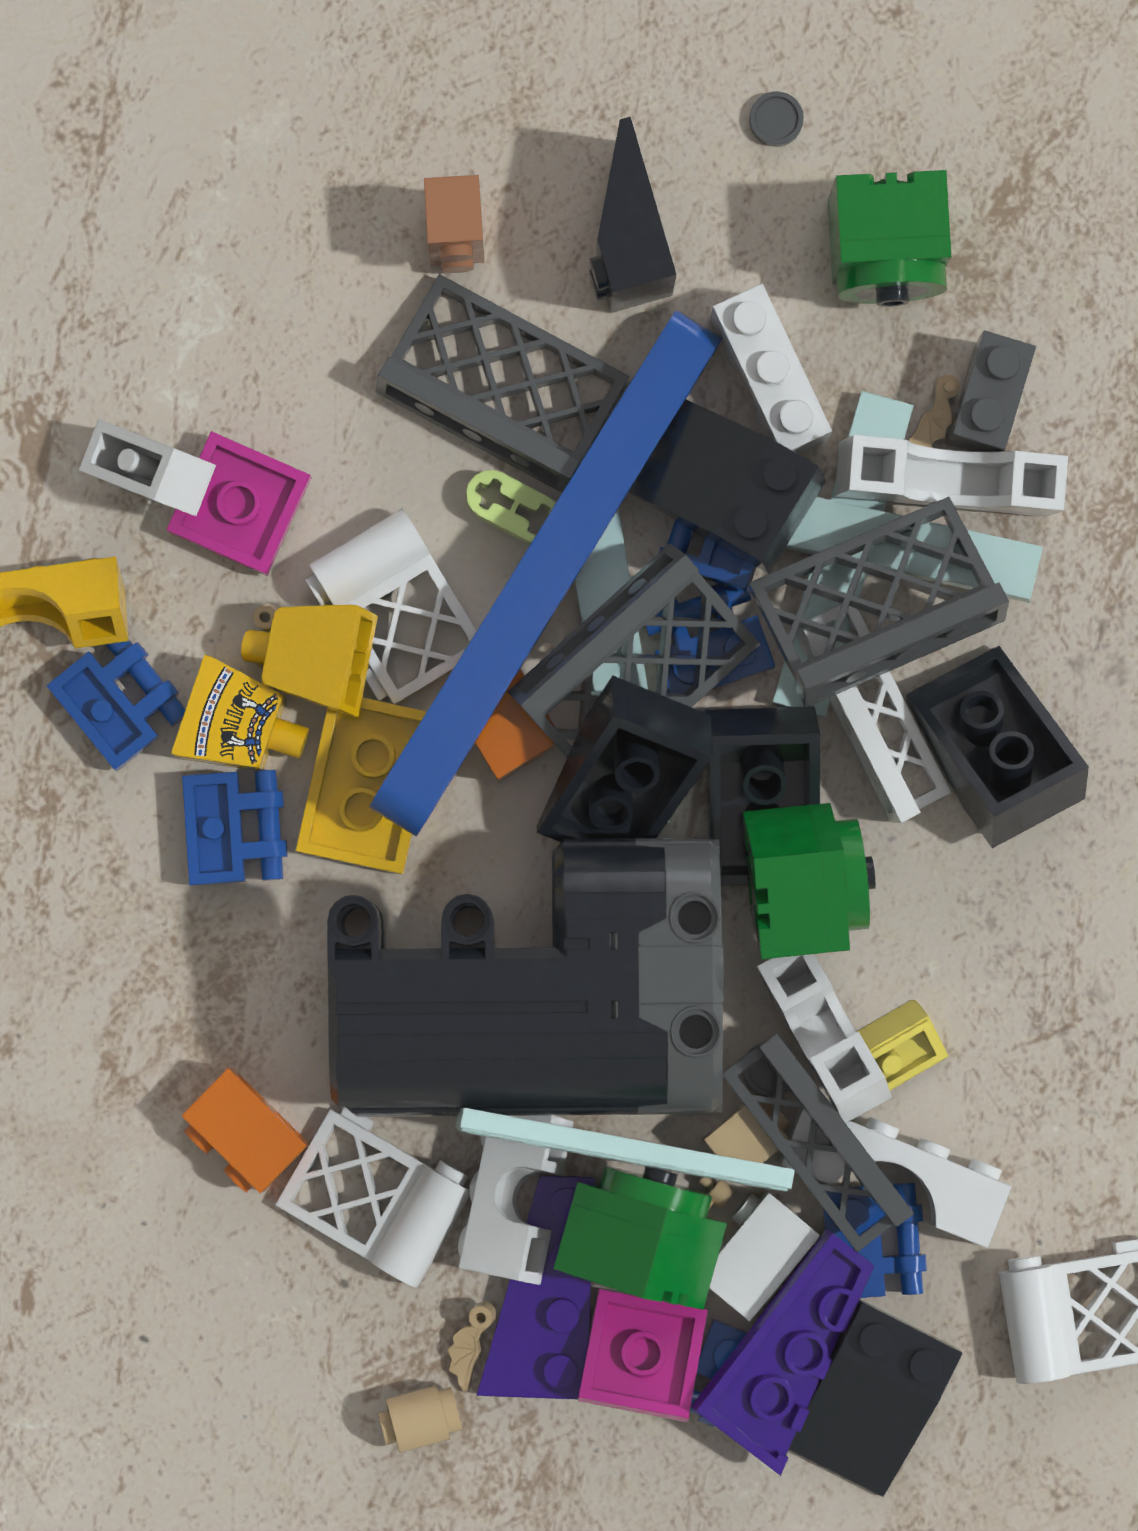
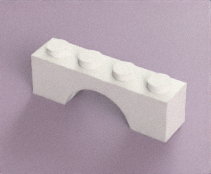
(973, 480)
(959, 1198)

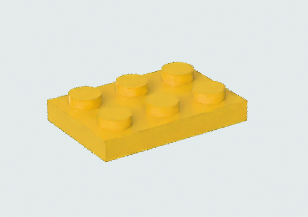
(346, 776)

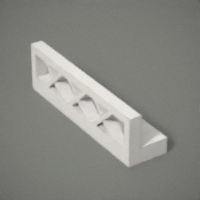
(865, 737)

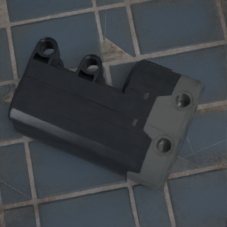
(595, 1025)

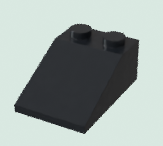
(632, 249)
(729, 484)
(999, 746)
(758, 764)
(628, 766)
(875, 1398)

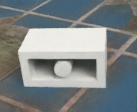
(147, 467)
(759, 1253)

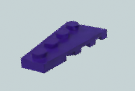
(546, 1326)
(775, 1368)

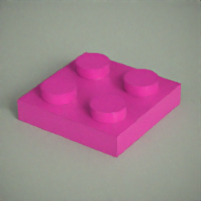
(244, 505)
(643, 1355)

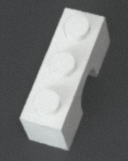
(771, 369)
(825, 1034)
(496, 1235)

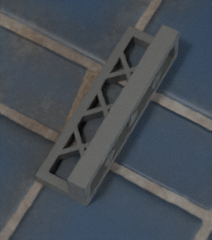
(834, 1130)

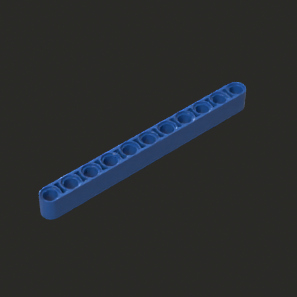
(545, 574)

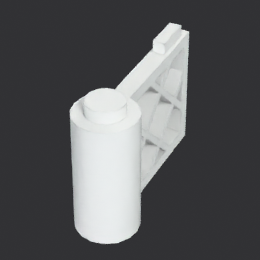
(371, 568)
(413, 1221)
(1043, 1318)

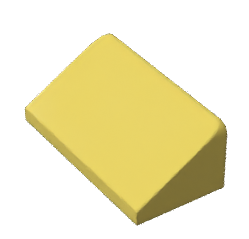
(903, 1043)

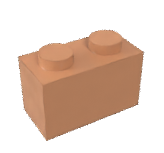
(454, 222)

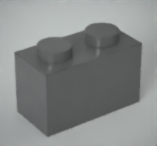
(991, 393)

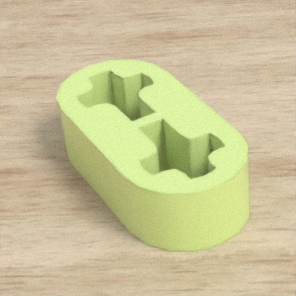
(513, 491)

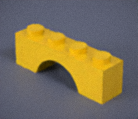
(76, 598)

